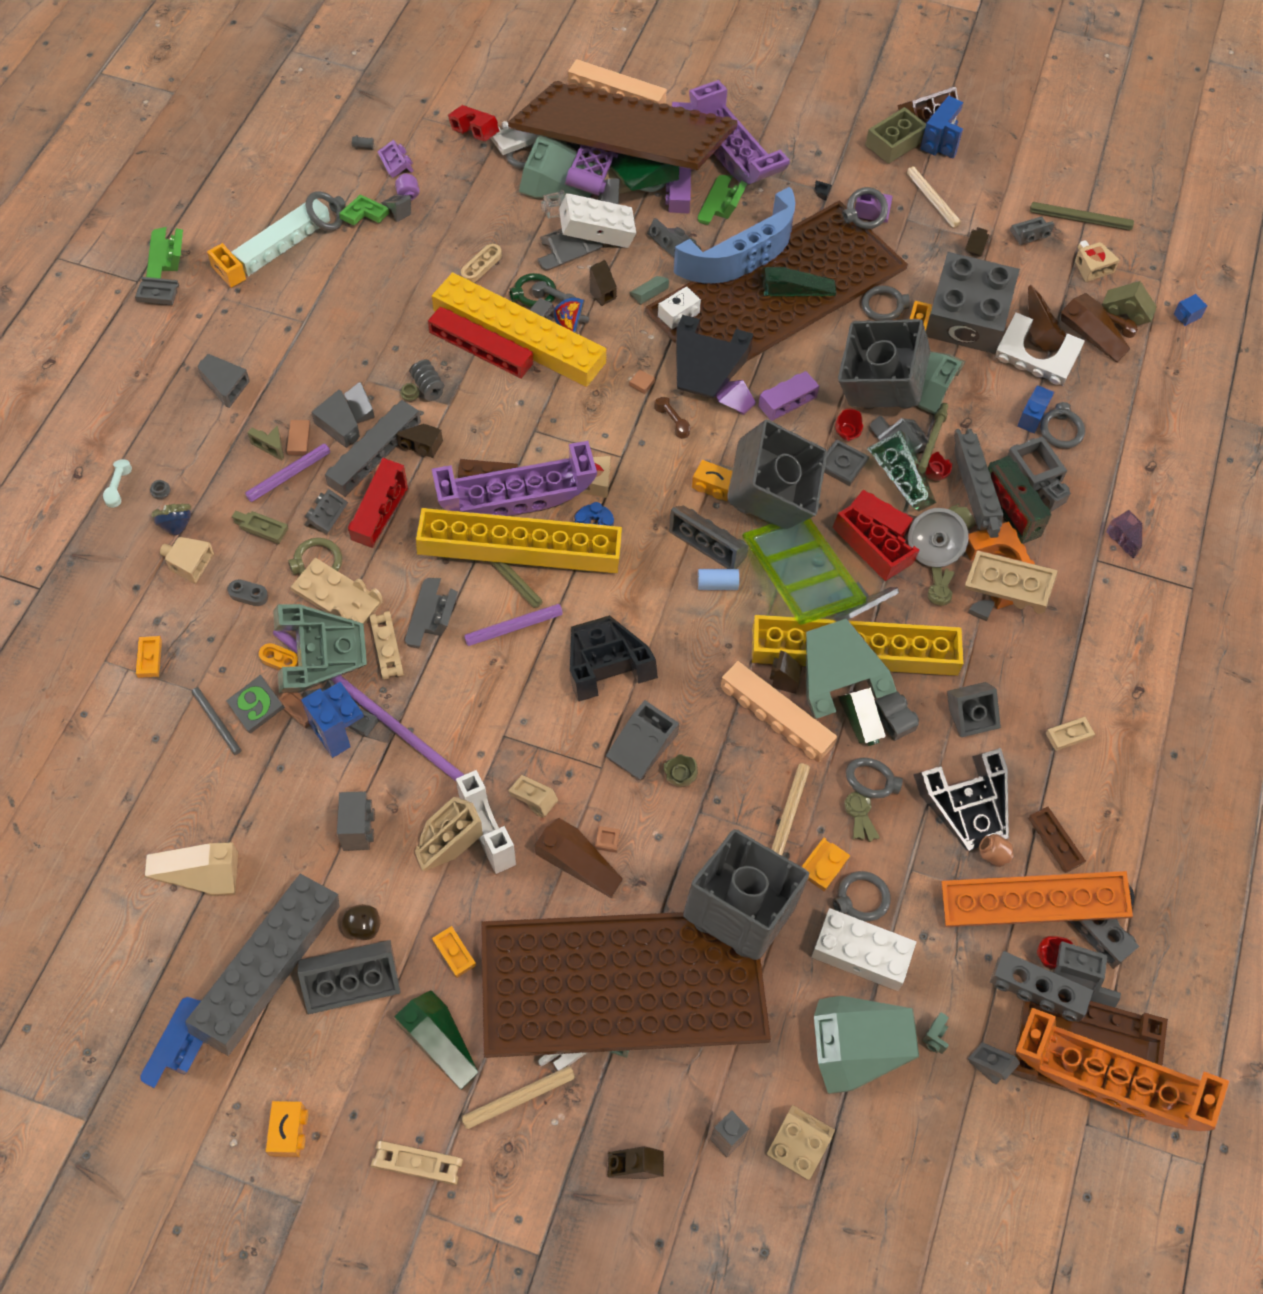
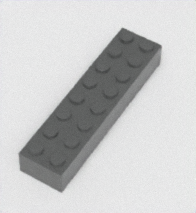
(262, 965)

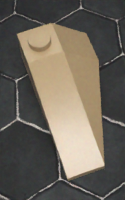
(201, 868)

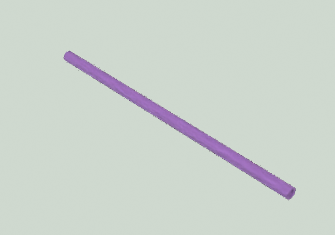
(384, 717)

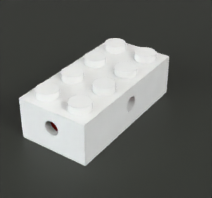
(597, 220)
(864, 949)

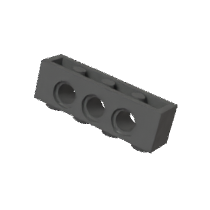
(1098, 939)
(1053, 984)

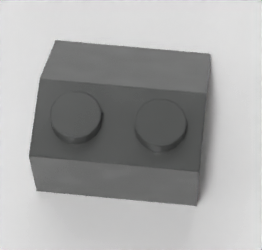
(974, 708)

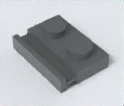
(157, 291)

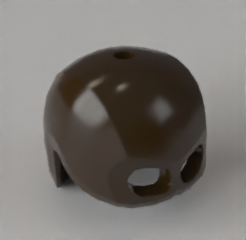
(356, 927)

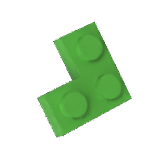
(363, 207)

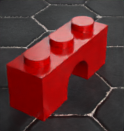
(466, 118)

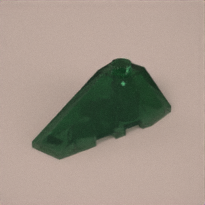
(790, 282)

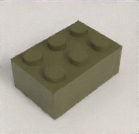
(896, 135)

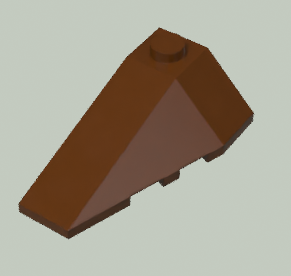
(928, 105)
(1092, 322)
(1044, 326)
(573, 853)

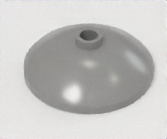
(936, 524)

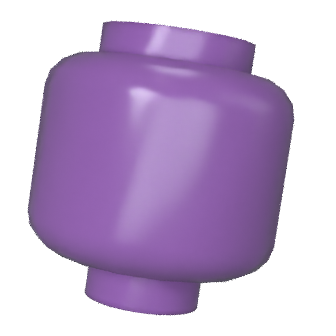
(407, 185)

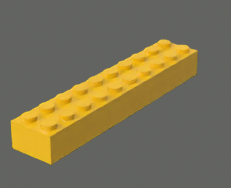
(550, 343)
(518, 540)
(898, 646)

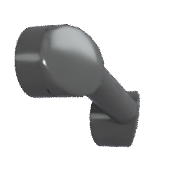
(540, 289)

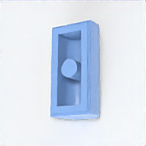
(718, 579)

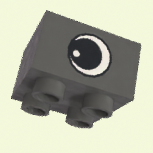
(972, 302)

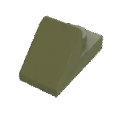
(269, 443)

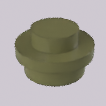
(409, 392)

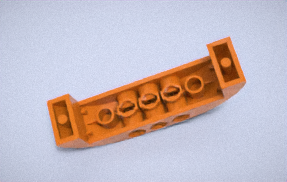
(1120, 1077)

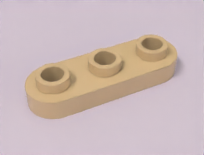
(481, 262)

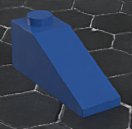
(1035, 409)

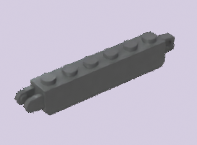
(978, 482)

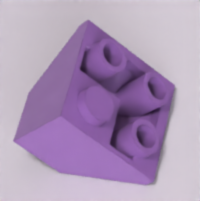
(869, 207)

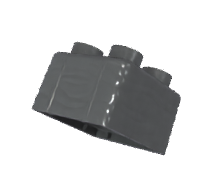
(885, 363)
(777, 475)
(745, 894)

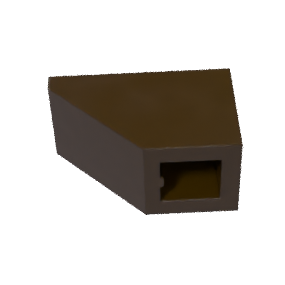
(977, 241)
(602, 283)
(421, 439)
(785, 673)
(636, 1163)

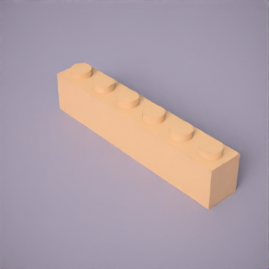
(600, 79)
(778, 711)

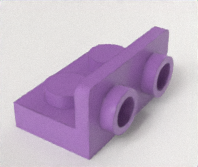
(394, 158)

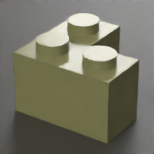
(1131, 300)

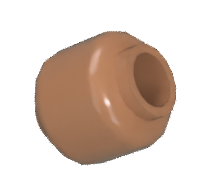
(996, 850)

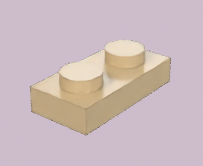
(1070, 733)

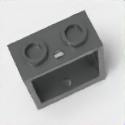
(1057, 469)

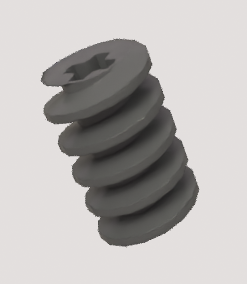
(427, 379)

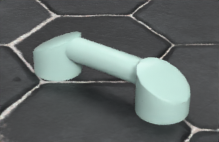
(111, 495)

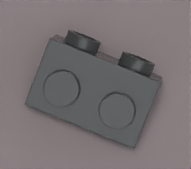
(1031, 230)

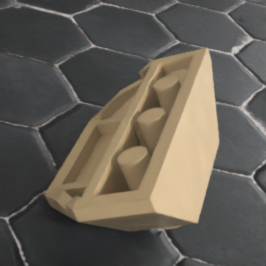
(448, 833)

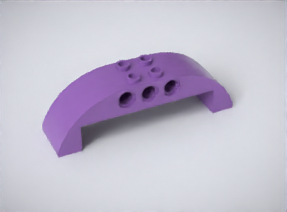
(740, 151)
(519, 488)

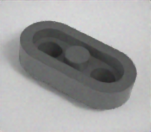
(246, 592)

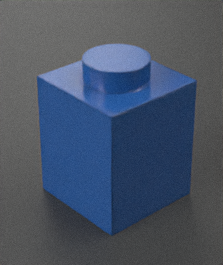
(1190, 309)

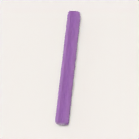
(287, 472)
(513, 624)

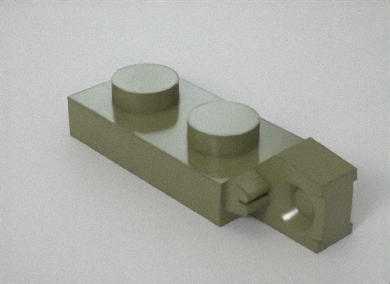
(261, 525)

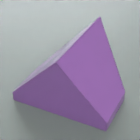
(736, 395)

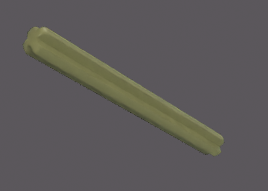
(1083, 216)
(518, 583)

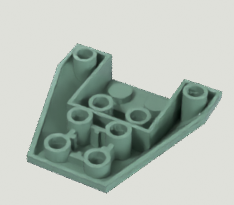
(548, 168)
(939, 376)
(862, 1040)

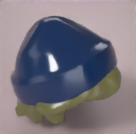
(172, 518)

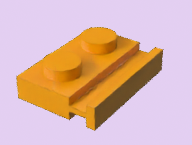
(825, 863)

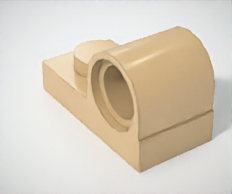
(536, 795)

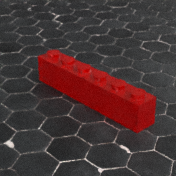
(480, 342)

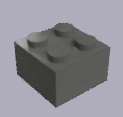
(355, 820)

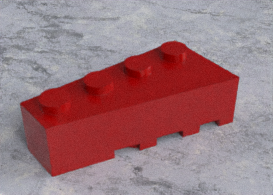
(379, 503)
(874, 543)

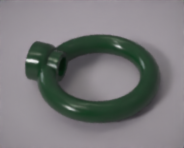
(516, 292)

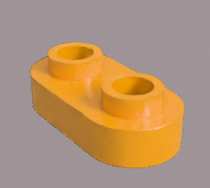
(280, 658)

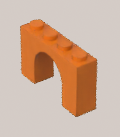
(1006, 545)

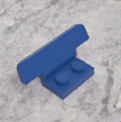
(176, 1046)

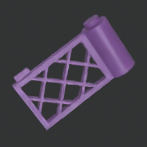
(585, 178)

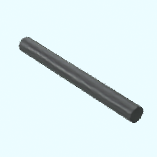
(216, 721)

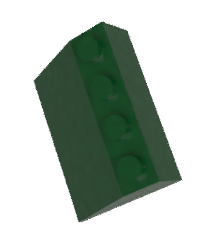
(641, 172)

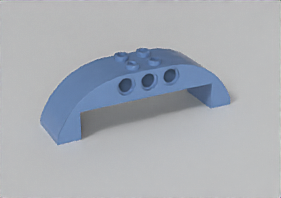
(741, 252)

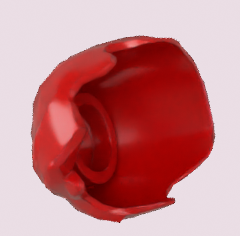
(849, 424)
(938, 467)
(1048, 950)

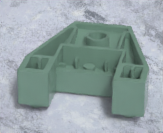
(325, 646)
(837, 659)

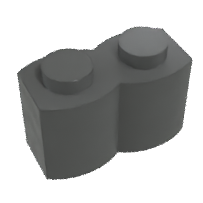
(896, 715)

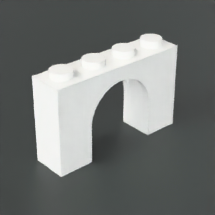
(1054, 369)
(494, 840)

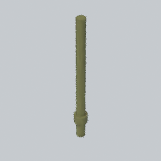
(940, 418)

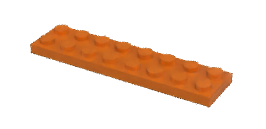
(1036, 899)

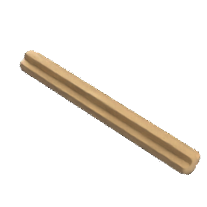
(934, 197)
(790, 808)
(518, 1097)

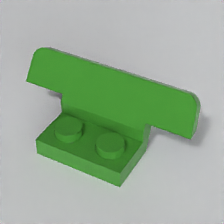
(721, 199)
(164, 254)

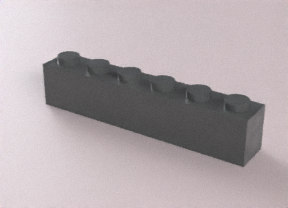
(371, 448)

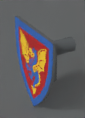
(569, 313)

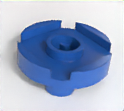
(595, 512)

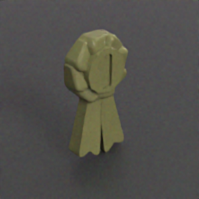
(940, 592)
(858, 807)

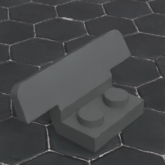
(565, 249)
(908, 426)
(871, 601)
(430, 613)
(1086, 969)

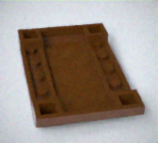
(1114, 1027)

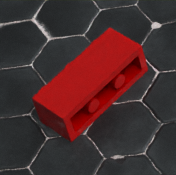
(883, 513)

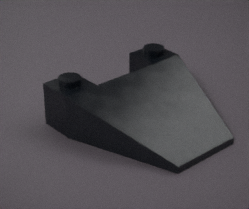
(706, 362)
(606, 650)
(973, 806)

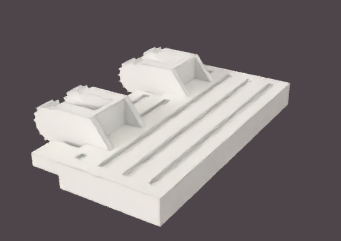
(511, 140)

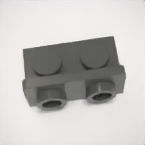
(326, 512)

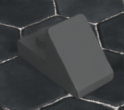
(399, 205)
(993, 1062)

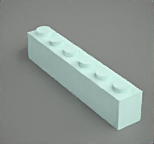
(279, 237)

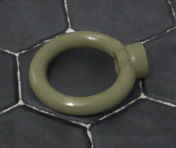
(296, 564)

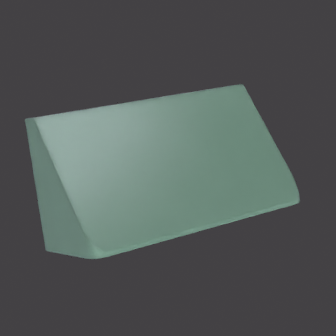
(650, 289)

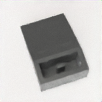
(643, 740)

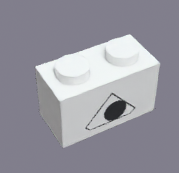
(679, 304)

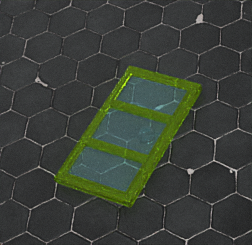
(804, 570)

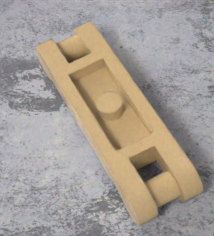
(386, 645)
(416, 1162)

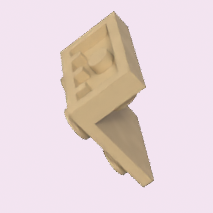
(801, 1142)

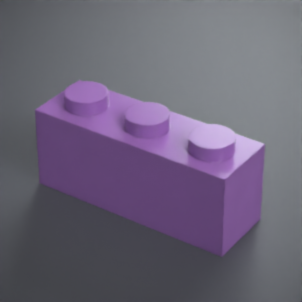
(788, 395)

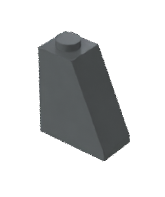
(223, 378)
(337, 419)

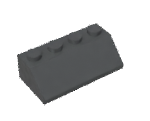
(707, 537)
(348, 977)

